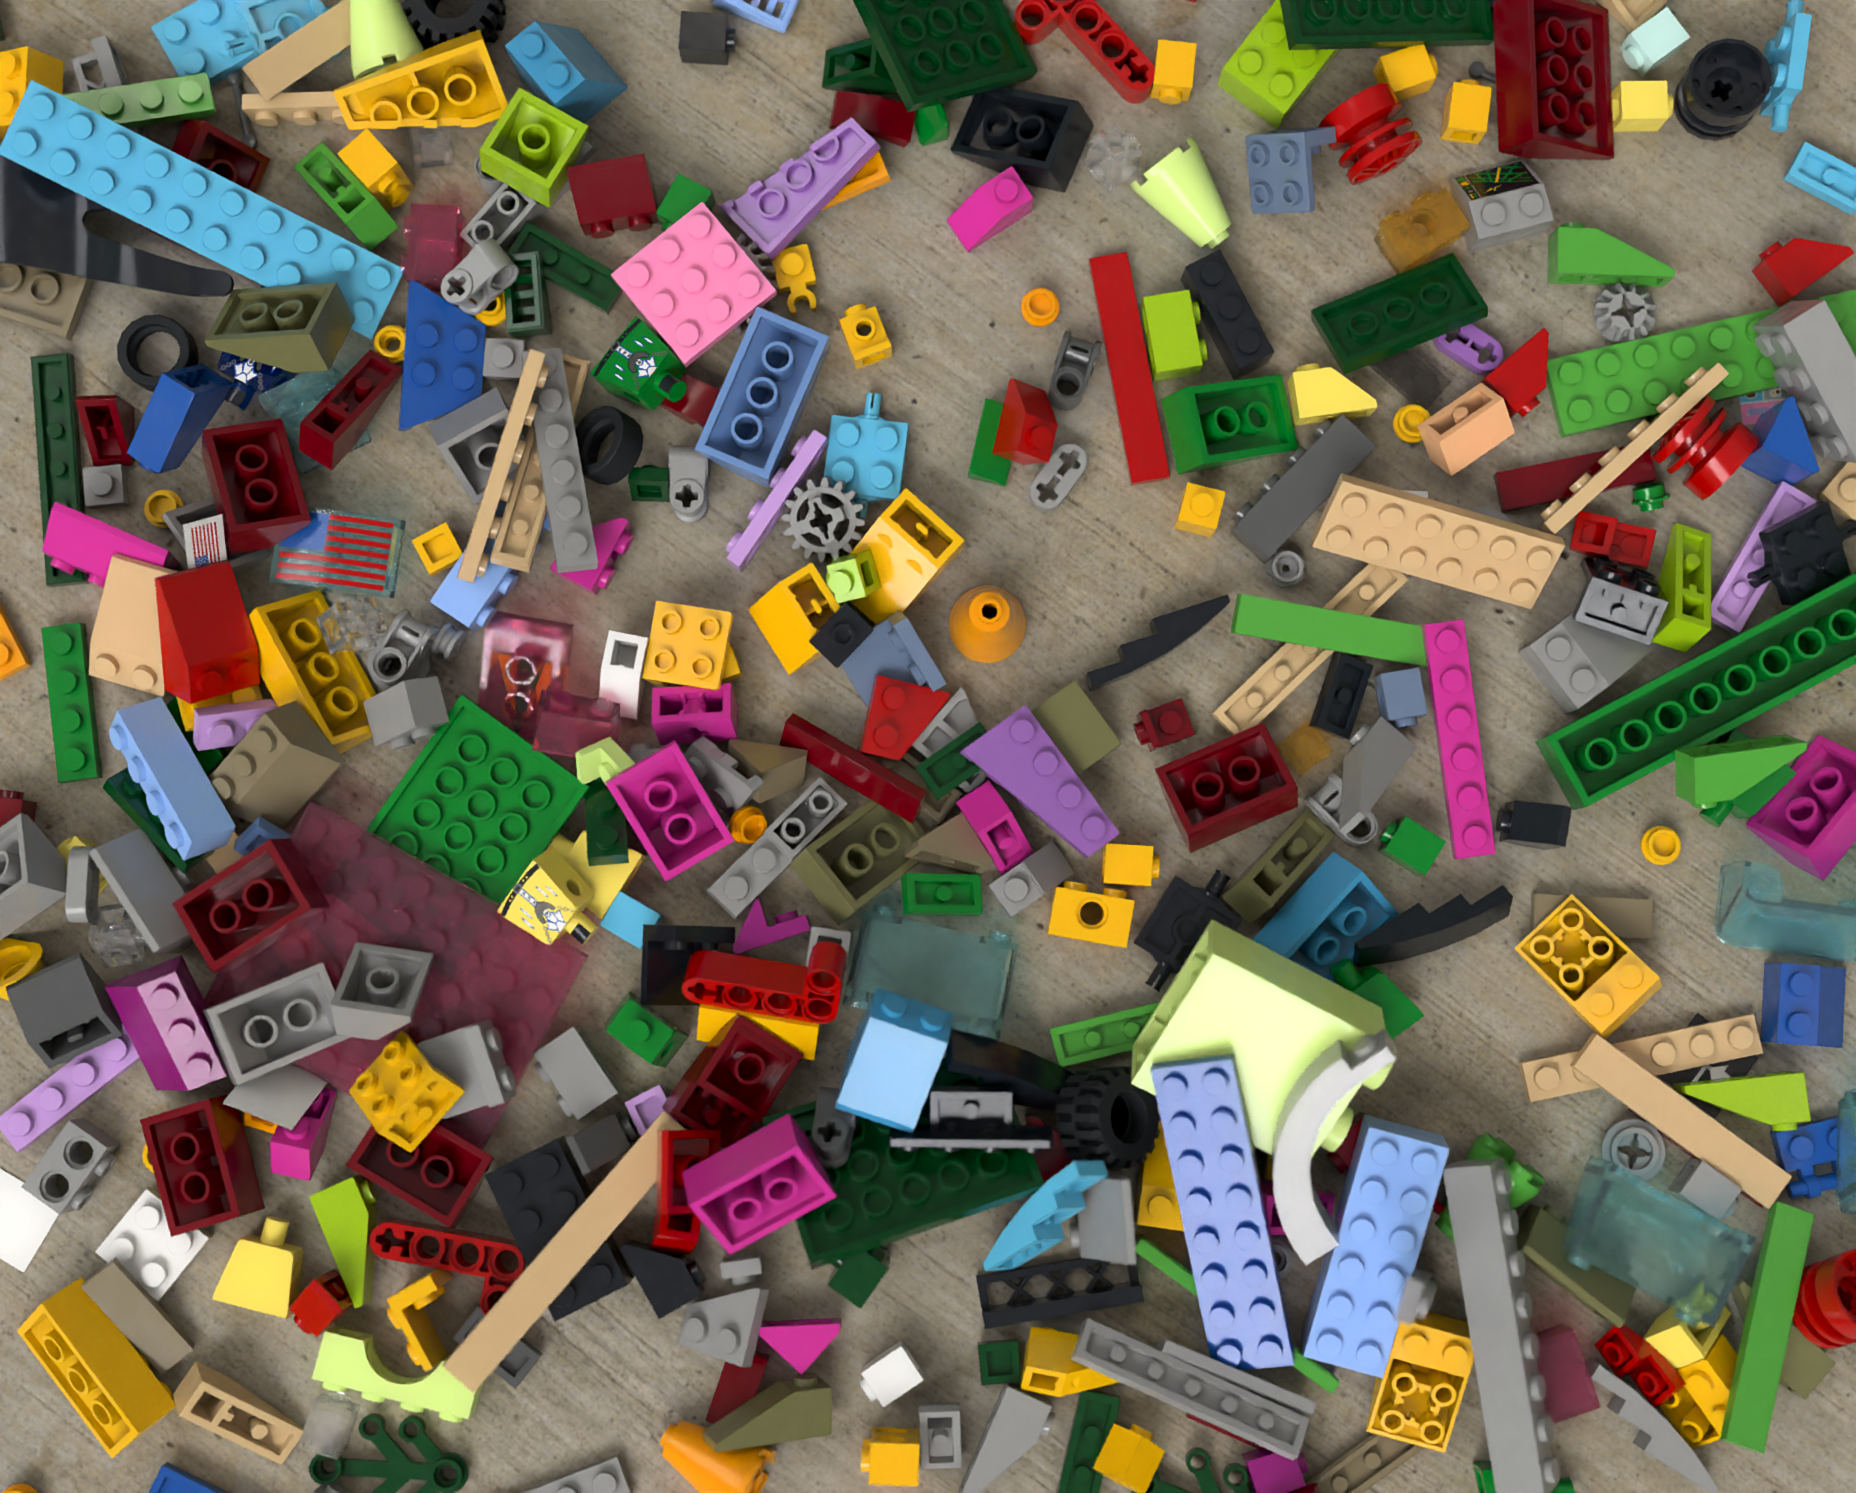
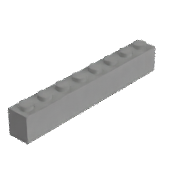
(1501, 1326)

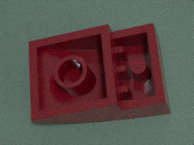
(733, 1080)

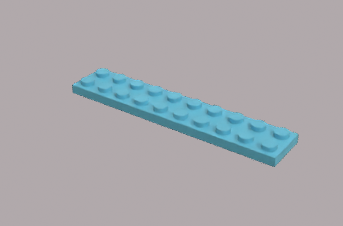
(192, 204)

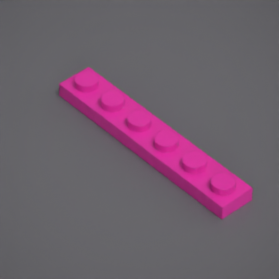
(1458, 739)

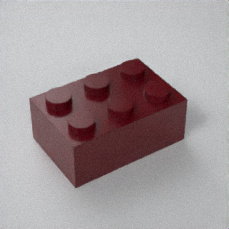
(251, 904)

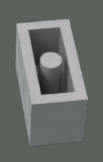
(406, 713)
(576, 1073)

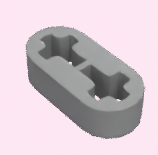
(1065, 483)
(81, 886)

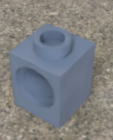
(1400, 697)

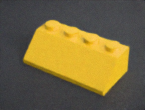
(300, 668)
(96, 1368)

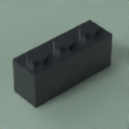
(1227, 314)

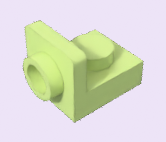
(601, 760)

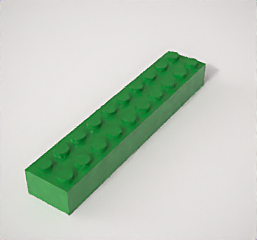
(1705, 696)

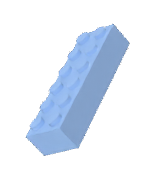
(1380, 1238)

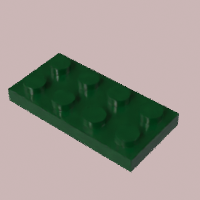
(1399, 313)

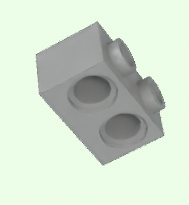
(65, 1159)

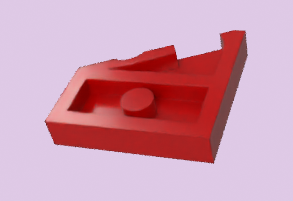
(897, 716)

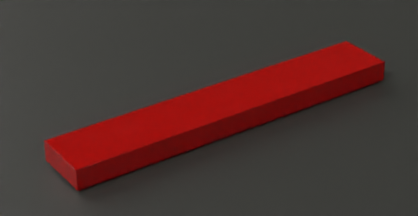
(1128, 368)

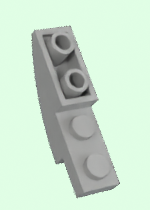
(510, 210)
(777, 848)

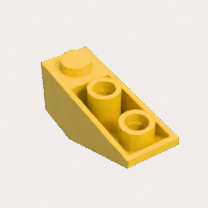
(1049, 1365)

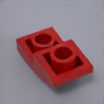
(1634, 1356)

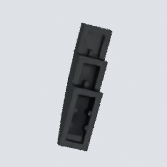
(1168, 634)
(1422, 932)
(1032, 1078)

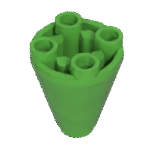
(1525, 1179)

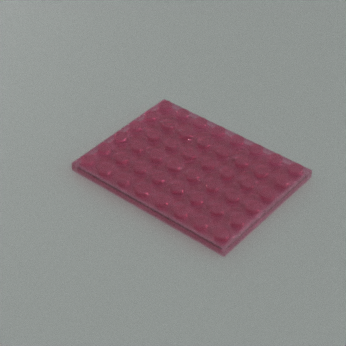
(394, 900)

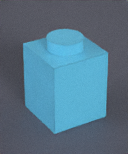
(627, 918)

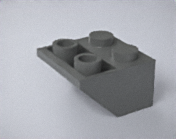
(64, 1010)

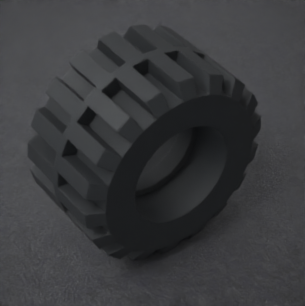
(435, 30)
(1107, 1117)

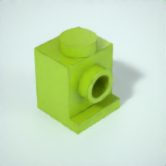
(846, 577)

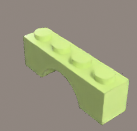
(350, 1361)

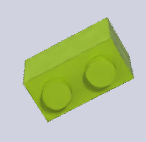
(1172, 335)

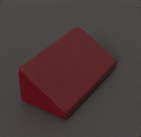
(736, 1386)

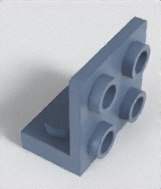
(1283, 168)
(892, 652)

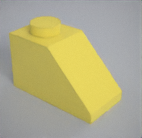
(1325, 394)
(1680, 1341)

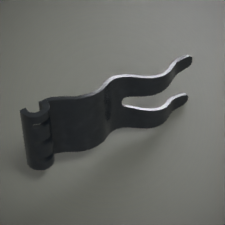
(47, 231)

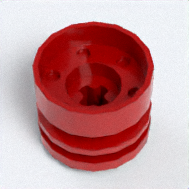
(1373, 139)
(1705, 448)
(1828, 1301)

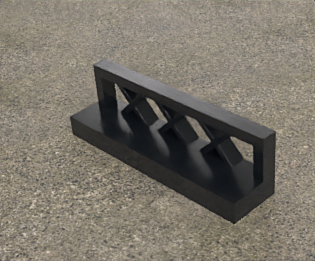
(1058, 1304)

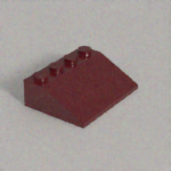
(1553, 79)

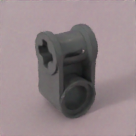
(1073, 365)
(832, 1129)

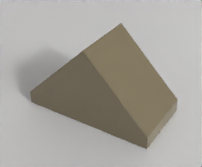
(776, 765)
(952, 847)

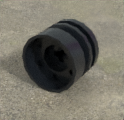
(1725, 70)

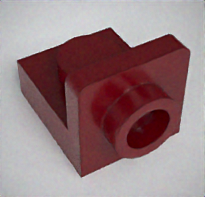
(1163, 725)

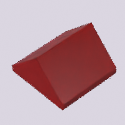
(676, 1153)

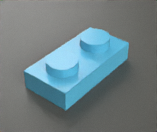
(1824, 177)

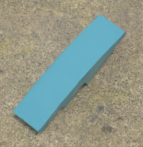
(1039, 1219)

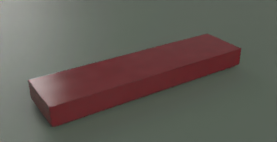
(1551, 480)
(854, 768)

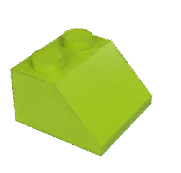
(533, 147)

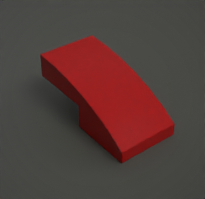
(1608, 538)

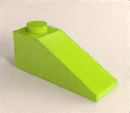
(1687, 586)
(1765, 1098)
(347, 1220)

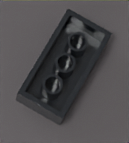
(537, 1199)

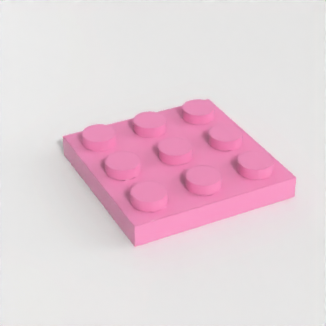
(694, 284)

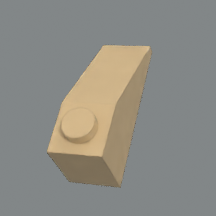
(235, 1413)

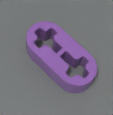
(1465, 355)

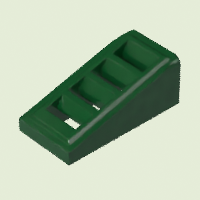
(540, 309)

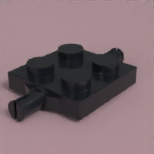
(1804, 553)
(1180, 922)

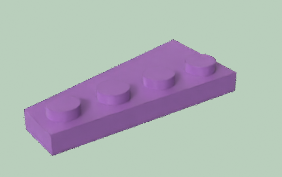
(788, 200)
(1037, 774)

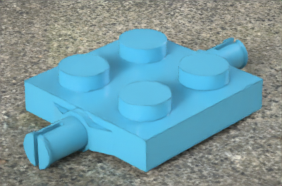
(271, 22)
(1787, 62)
(867, 454)

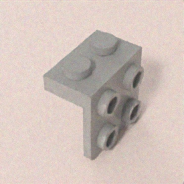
(476, 1062)

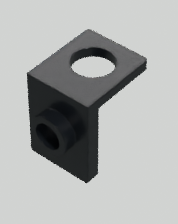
(841, 635)

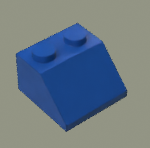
(1803, 1005)

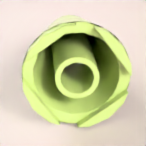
(379, 36)
(1186, 195)

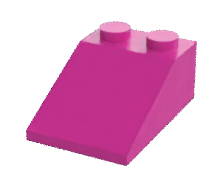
(669, 811)

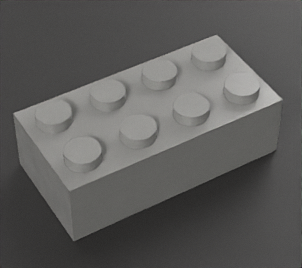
(1817, 370)

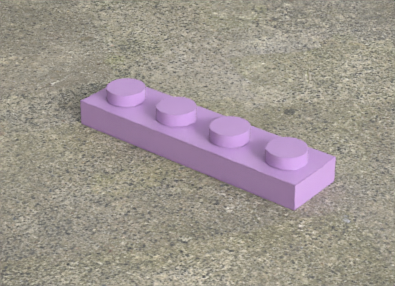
(766, 514)
(1734, 595)
(67, 1091)

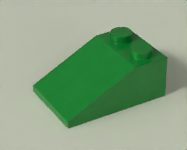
(1228, 423)

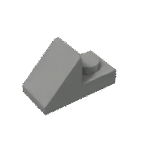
(1031, 879)
(940, 1435)

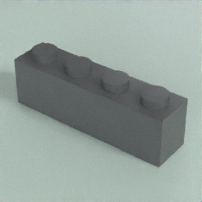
(1302, 488)

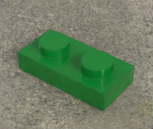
(941, 894)

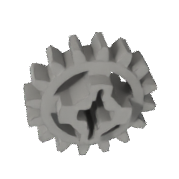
(817, 502)

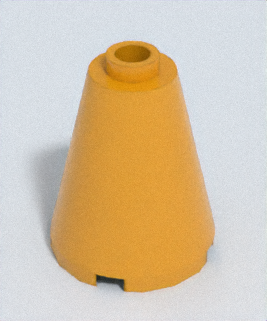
(985, 638)
(714, 1471)

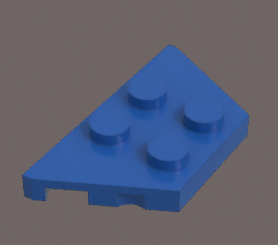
(439, 358)

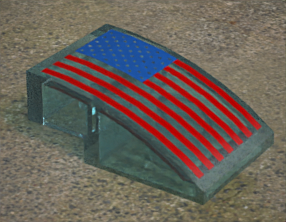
(341, 554)

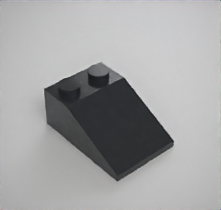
(1025, 130)

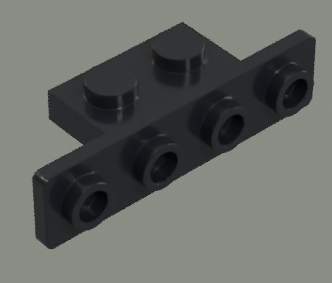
(973, 1119)

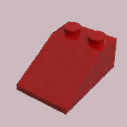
(205, 633)

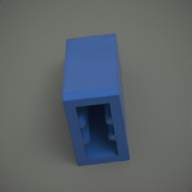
(176, 416)

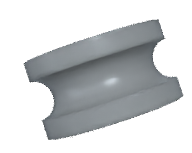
(448, 642)

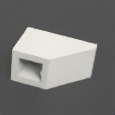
(623, 671)

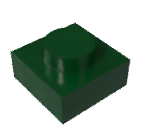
(649, 484)
(999, 1362)

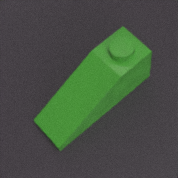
(346, 196)
(1598, 258)
(1730, 768)

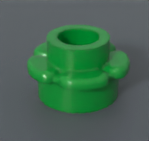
(1649, 496)

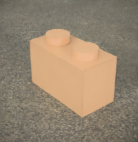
(1466, 429)

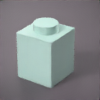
(1654, 42)

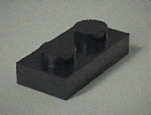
(1341, 695)

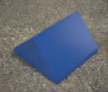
(1783, 446)

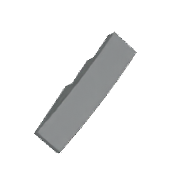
(1656, 1433)

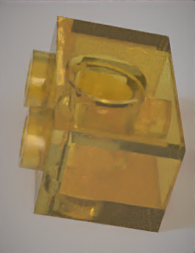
(1440, 217)

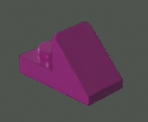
(758, 933)

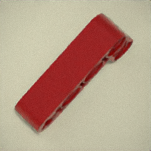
(1091, 42)
(769, 986)
(450, 1253)

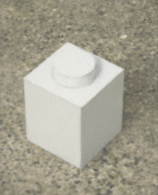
(891, 1374)

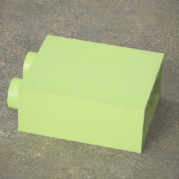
(1267, 1014)

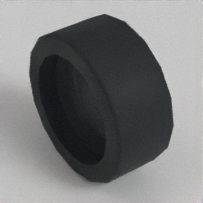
(136, 333)
(623, 451)

